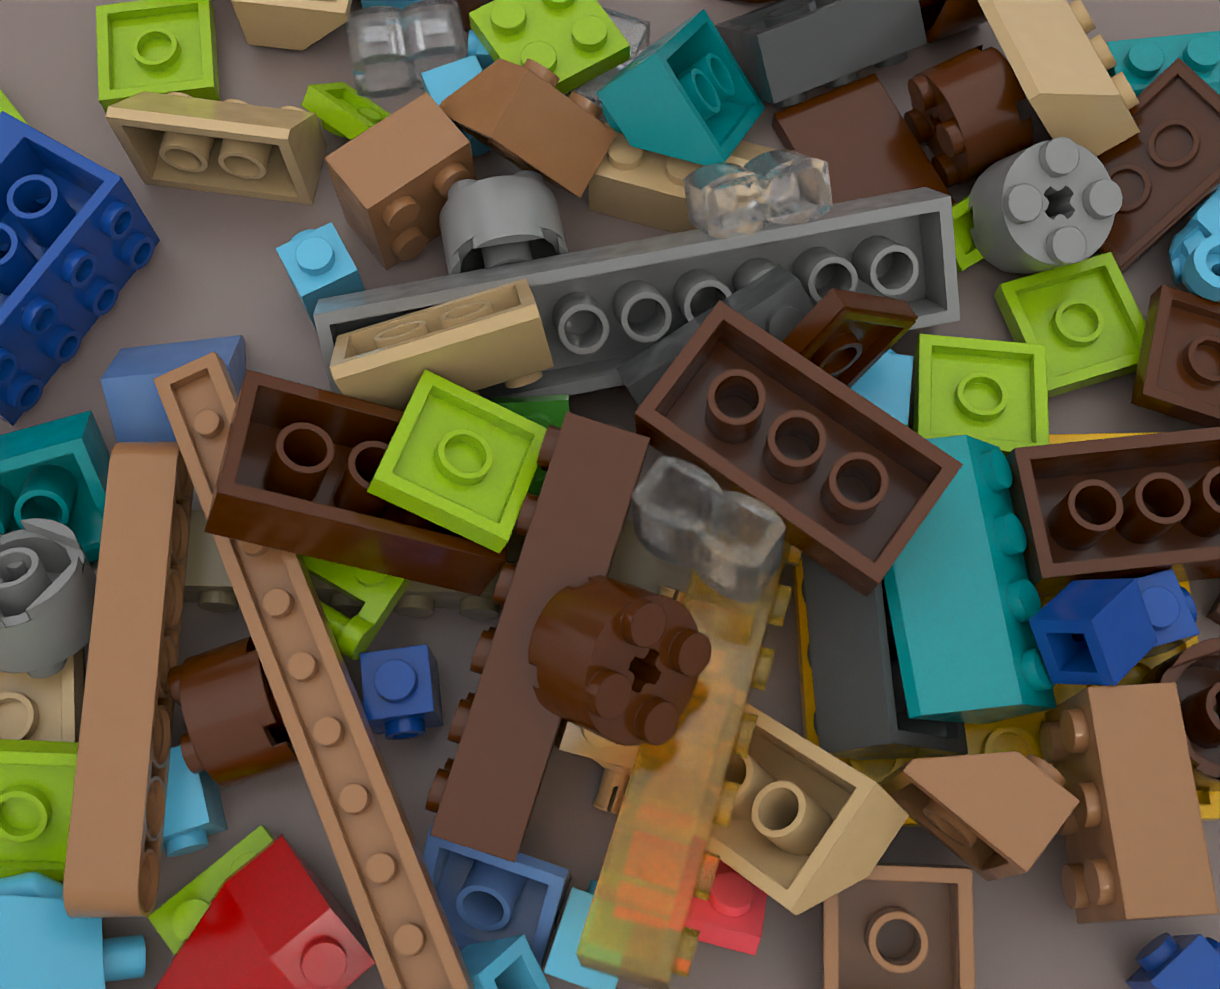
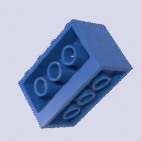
(64, 256)

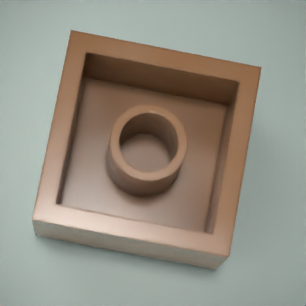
(399, 178)
(901, 930)

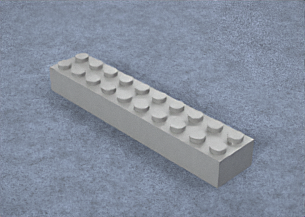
(629, 295)

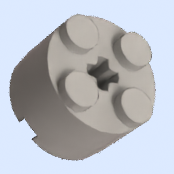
(1043, 207)
(500, 222)
(43, 598)

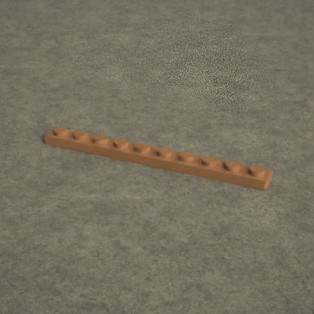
(321, 713)

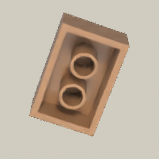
(1138, 825)

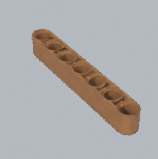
(127, 696)

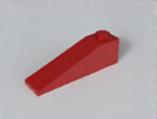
(271, 930)

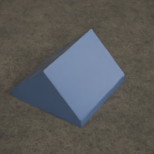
(133, 396)
(496, 897)

